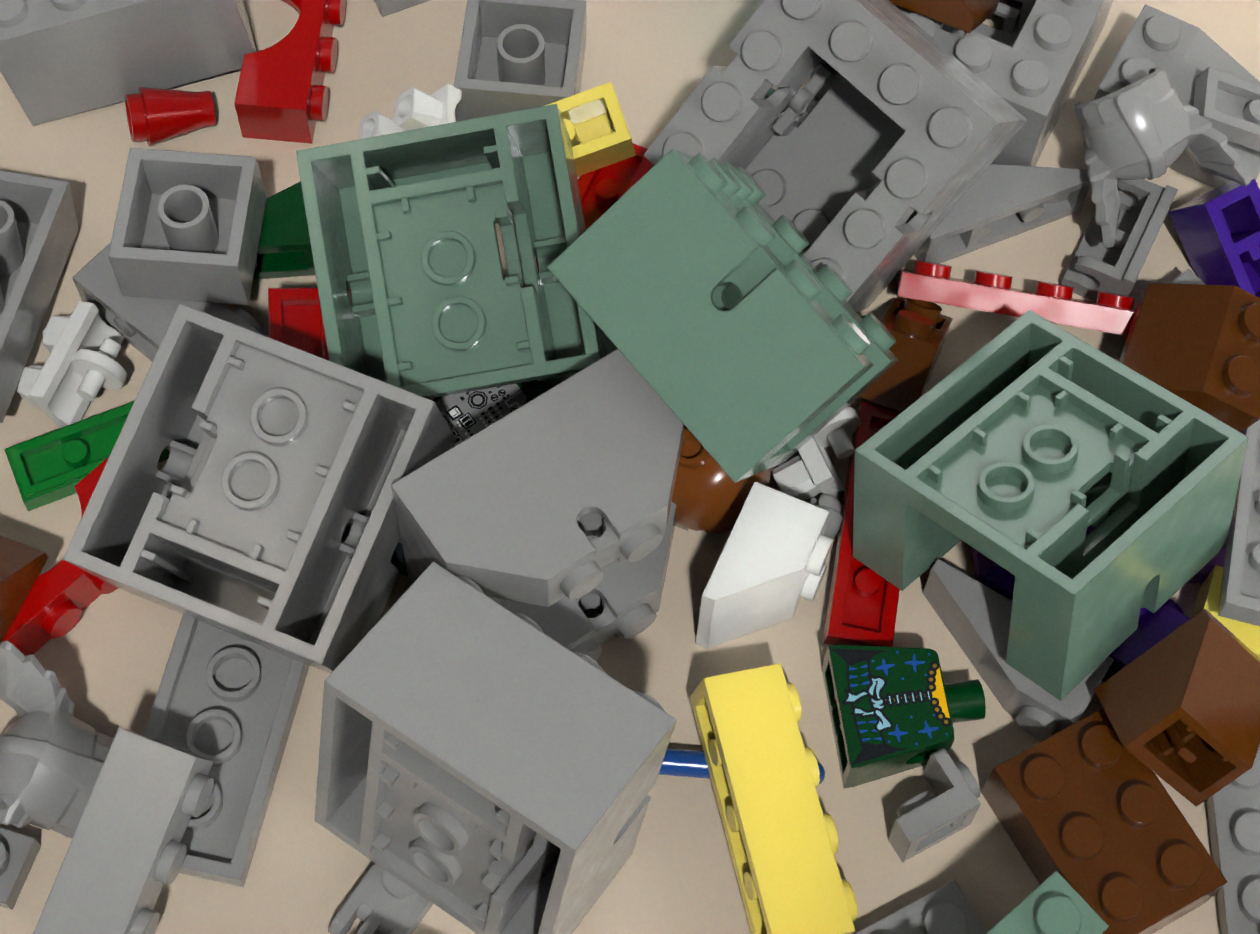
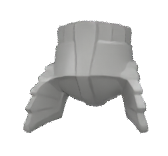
(1140, 135)
(47, 754)

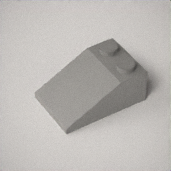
(1185, 54)

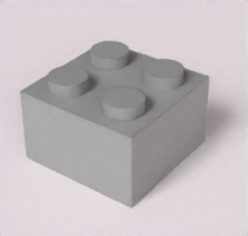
(519, 55)
(188, 226)

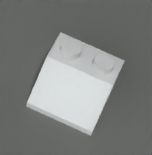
(765, 566)

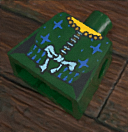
(892, 708)

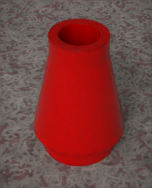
(166, 113)

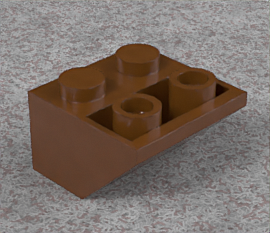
(1189, 707)

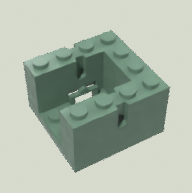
(417, 244)
(724, 312)
(1018, 465)

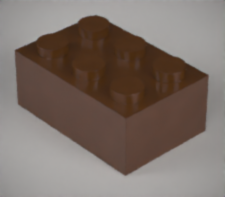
(1104, 827)

